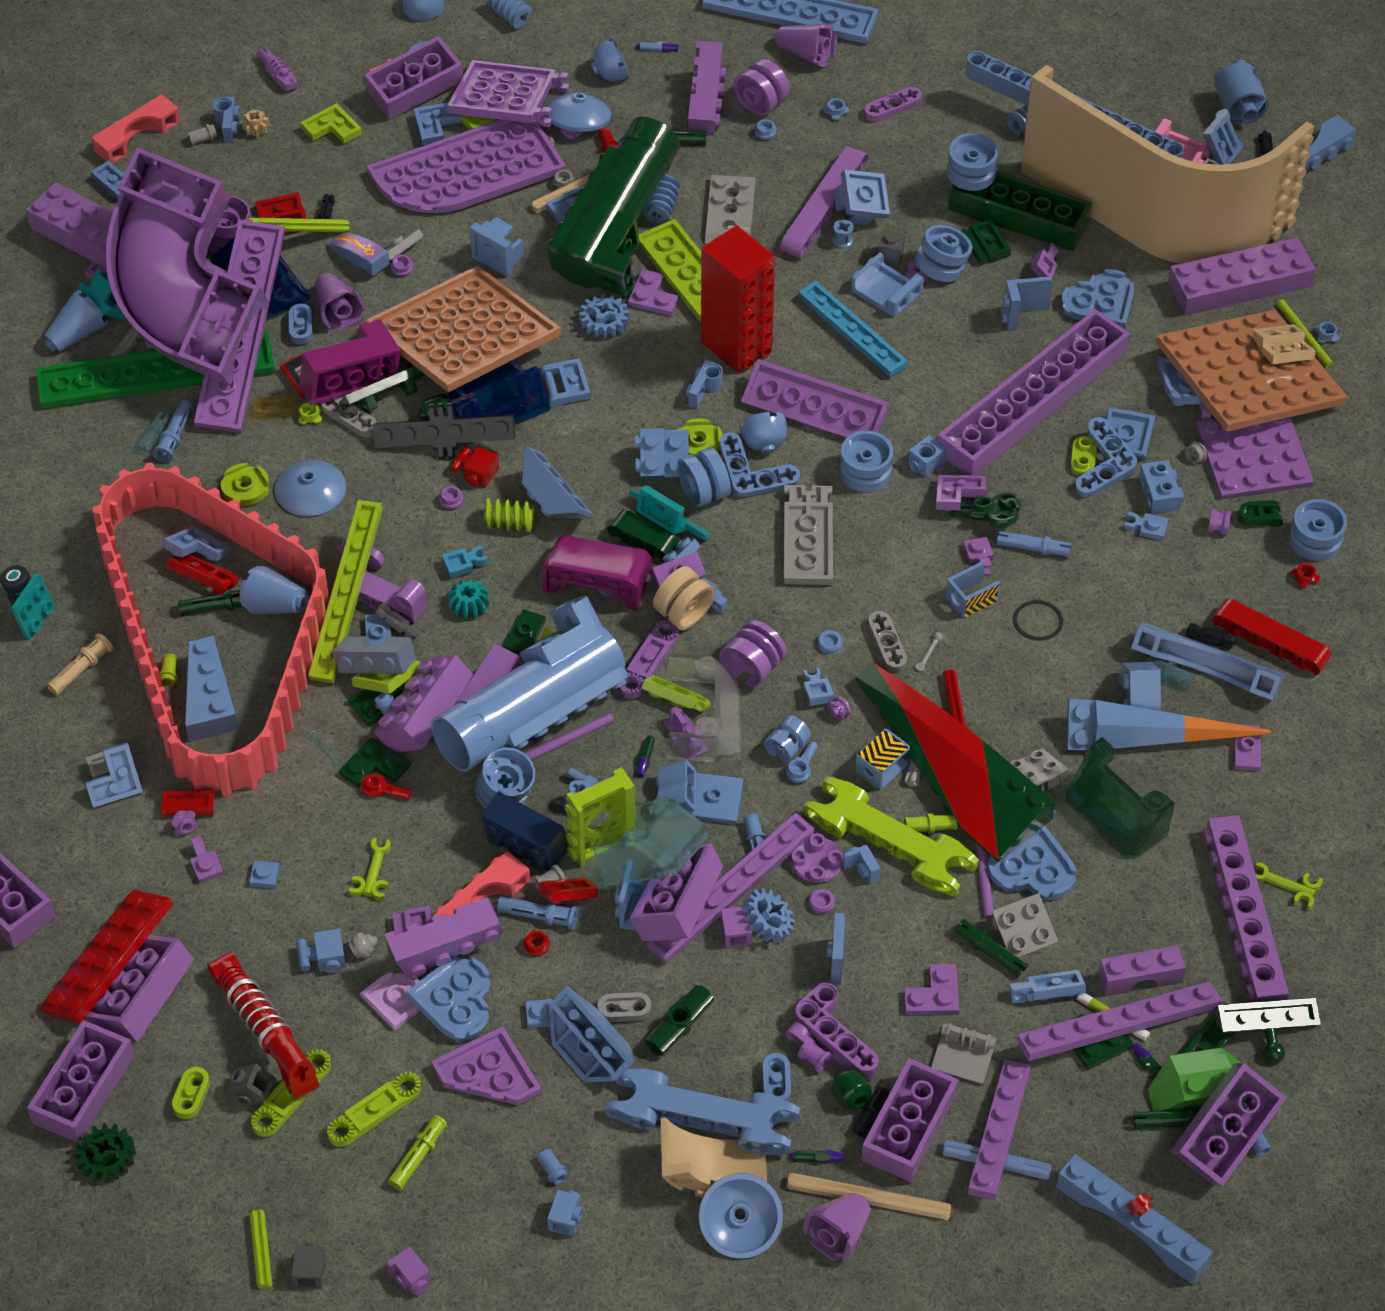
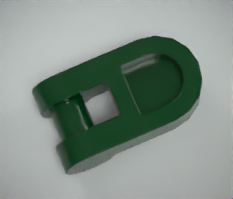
(1252, 513)

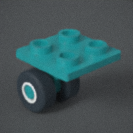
(29, 598)

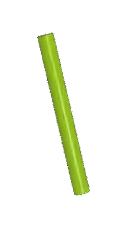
(1309, 339)

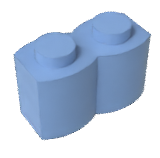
(678, 783)

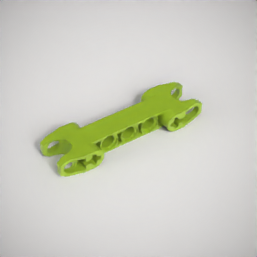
(927, 856)

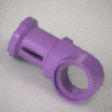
(808, 1049)

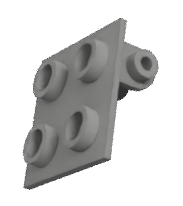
(1042, 769)
(1024, 925)
(964, 1053)

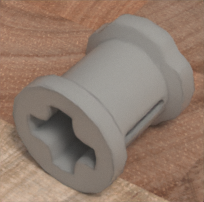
(553, 874)

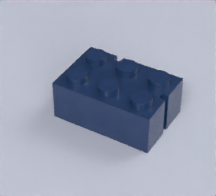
(524, 832)

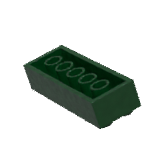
(1026, 209)

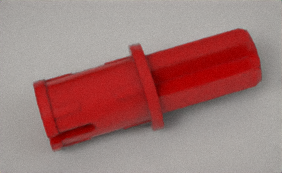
(606, 139)

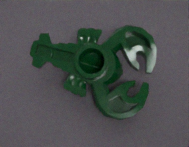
(990, 510)

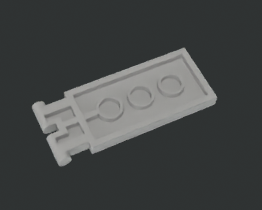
(808, 536)

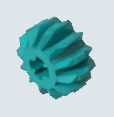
(468, 598)

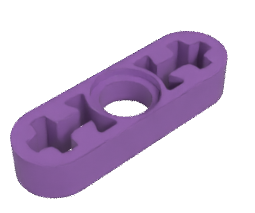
(898, 98)

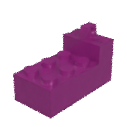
(350, 365)

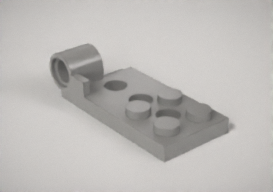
(719, 202)

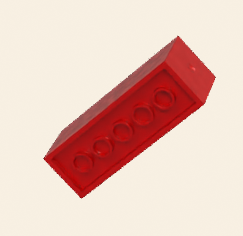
(737, 298)

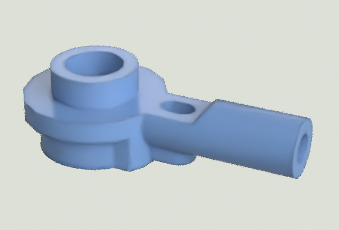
(799, 769)

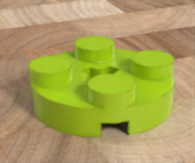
(704, 429)
(248, 495)

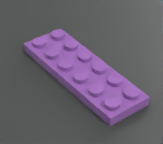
(812, 401)

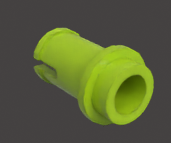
(168, 670)

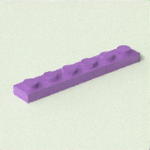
(999, 1130)

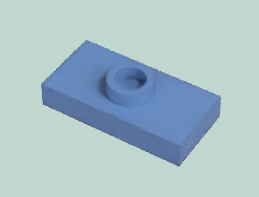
(376, 629)

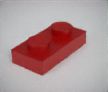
(568, 889)

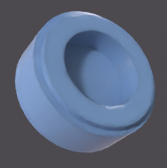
(830, 642)

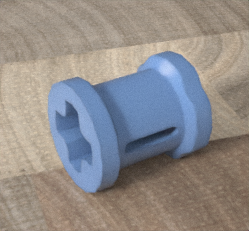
(839, 239)

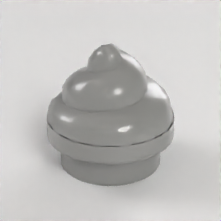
(362, 944)

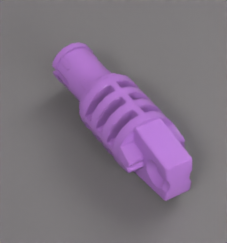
(277, 70)

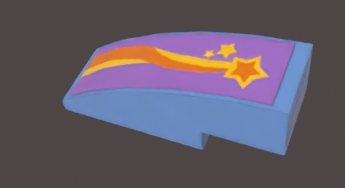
(360, 252)

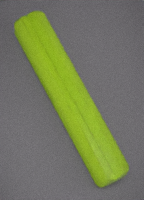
(260, 1249)

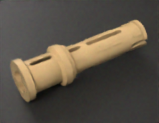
(87, 657)

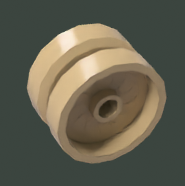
(684, 598)

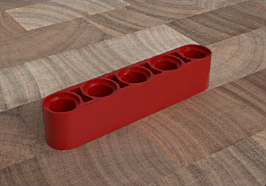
(1272, 635)

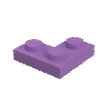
(649, 298)
(953, 487)
(940, 998)

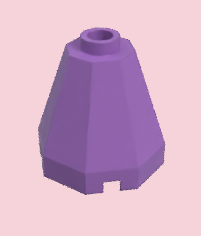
(837, 1221)

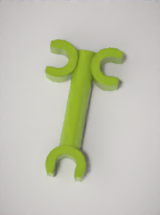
(370, 886)
(1303, 891)

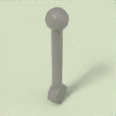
(920, 667)

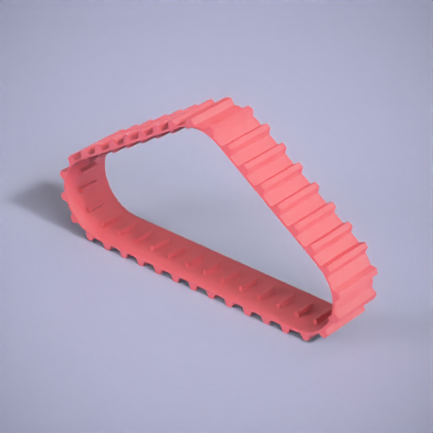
(168, 488)

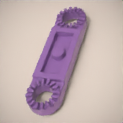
(649, 658)

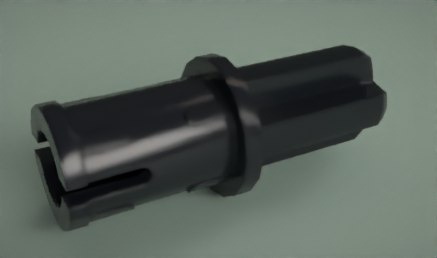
(871, 1112)

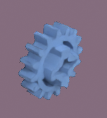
(604, 316)
(768, 915)

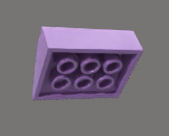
(141, 987)

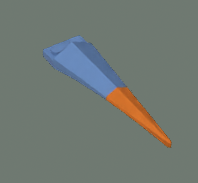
(1136, 726)

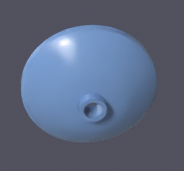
(579, 112)
(310, 488)
(746, 1235)

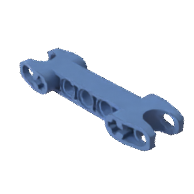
(703, 1111)

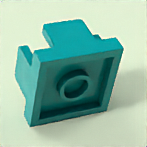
(101, 294)

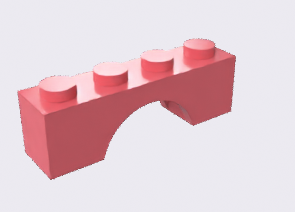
(155, 115)
(503, 877)

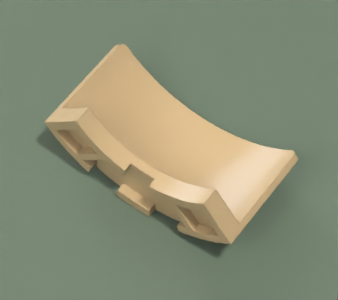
(700, 1160)

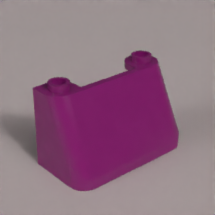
(597, 567)

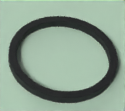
(1038, 602)

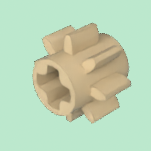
(255, 123)

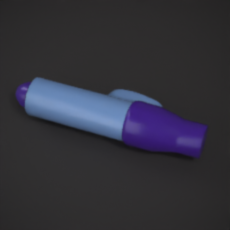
(659, 46)

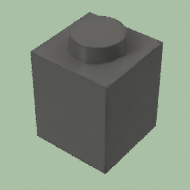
(892, 246)
(308, 1266)

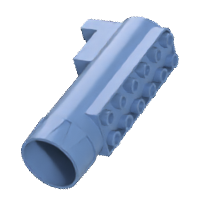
(555, 680)

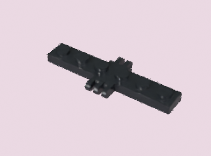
(444, 430)

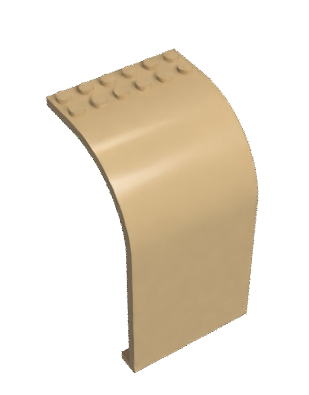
(1153, 197)

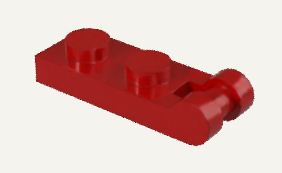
(203, 572)

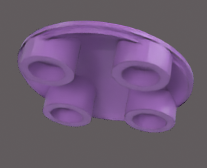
(817, 859)

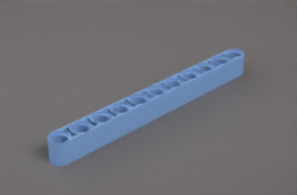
(1017, 84)

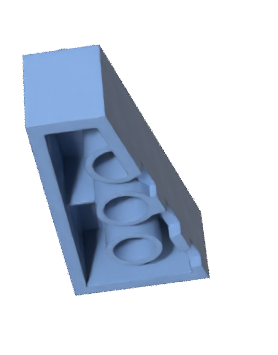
(208, 698)

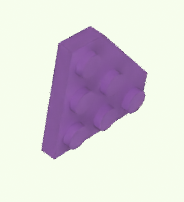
(488, 1069)

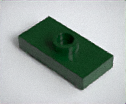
(525, 631)

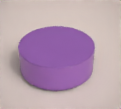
(822, 901)

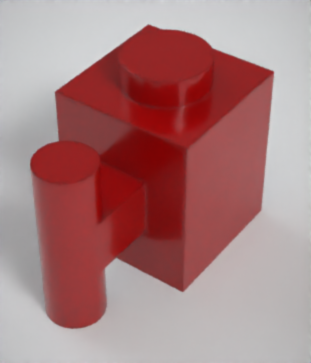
(478, 467)

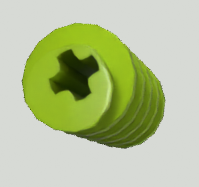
(509, 515)

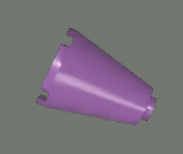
(808, 42)
(338, 302)

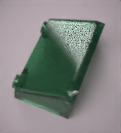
(1113, 808)

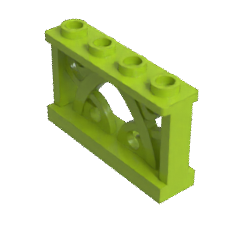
(596, 798)

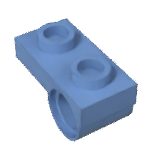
(226, 114)
(706, 378)

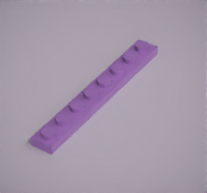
(741, 880)
(1118, 1021)

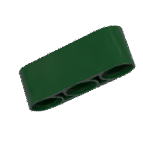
(643, 534)

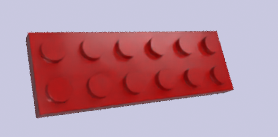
(106, 956)

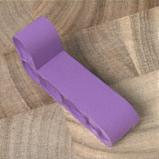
(406, 600)
(860, 1056)

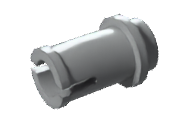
(202, 134)

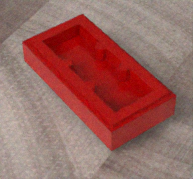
(198, 801)

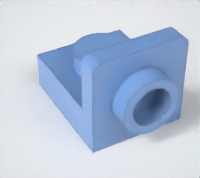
(865, 862)

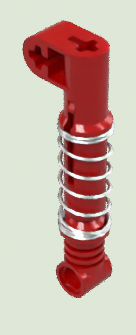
(273, 1036)

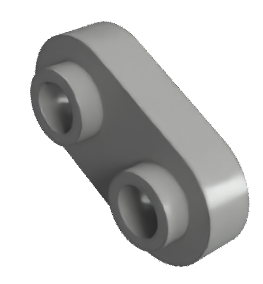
(624, 1006)

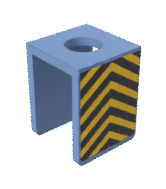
(975, 601)
(882, 759)

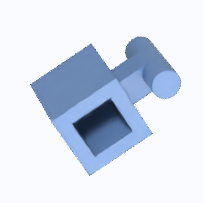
(327, 951)

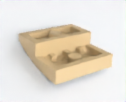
(1283, 344)

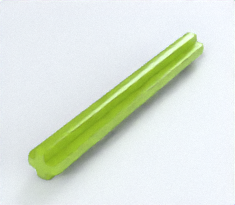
(306, 225)

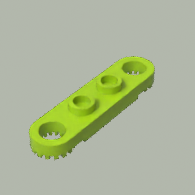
(280, 1104)
(374, 1109)

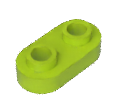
(1083, 454)
(190, 1094)

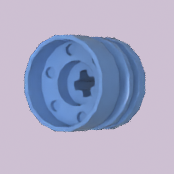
(506, 772)

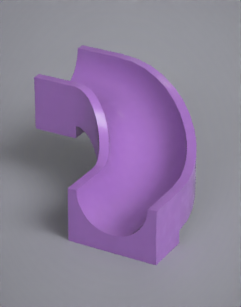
(160, 267)

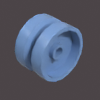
(972, 161)
(943, 253)
(866, 461)
(704, 477)
(1318, 530)

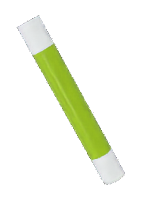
(1098, 1006)

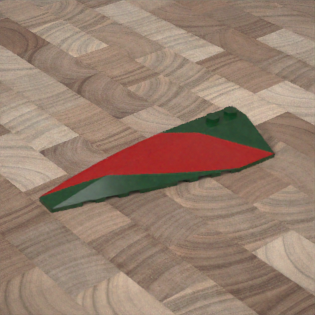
(977, 784)

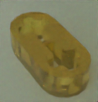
(275, 407)

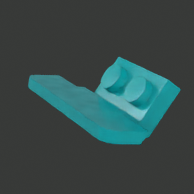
(665, 512)

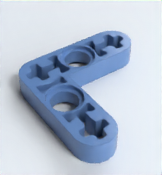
(1113, 461)
(746, 476)

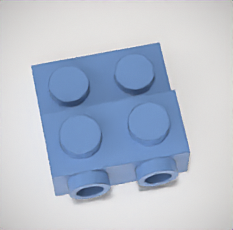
(660, 452)

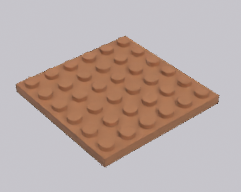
(466, 328)
(1238, 380)

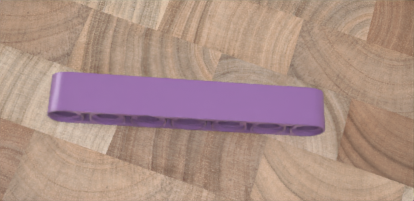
(820, 205)

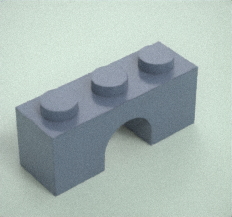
(390, 657)

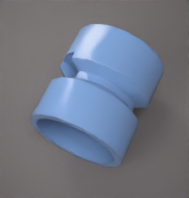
(787, 738)

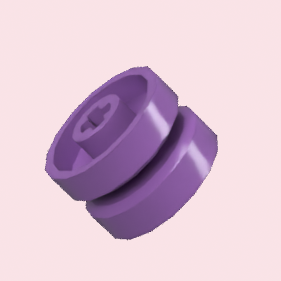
(762, 87)

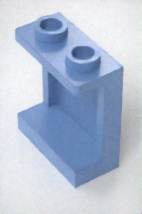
(885, 286)

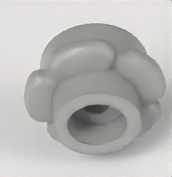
(563, 178)
(1196, 450)

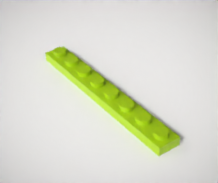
(346, 589)

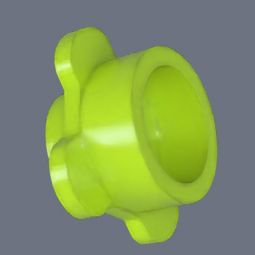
(313, 410)

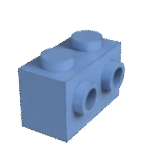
(1160, 487)

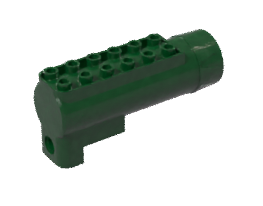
(601, 226)

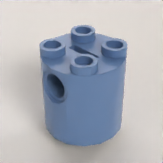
(1241, 92)

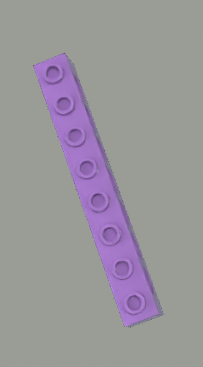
(1230, 832)

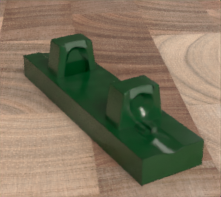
(366, 395)

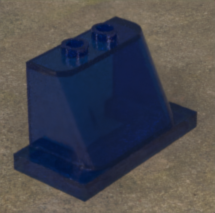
(502, 392)

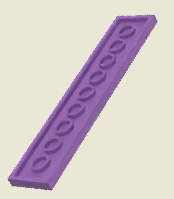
(255, 261)

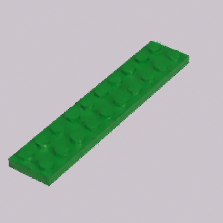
(124, 376)

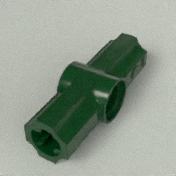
(669, 1030)

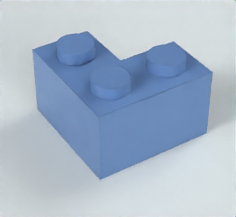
(1141, 685)

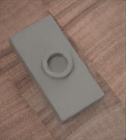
(401, 243)

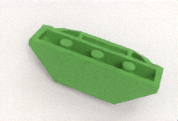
(1189, 1079)

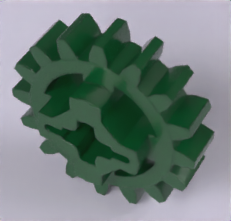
(106, 1154)

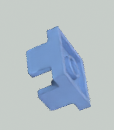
(862, 196)
(492, 248)

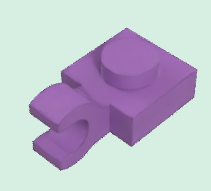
(1044, 262)
(979, 551)
(205, 864)

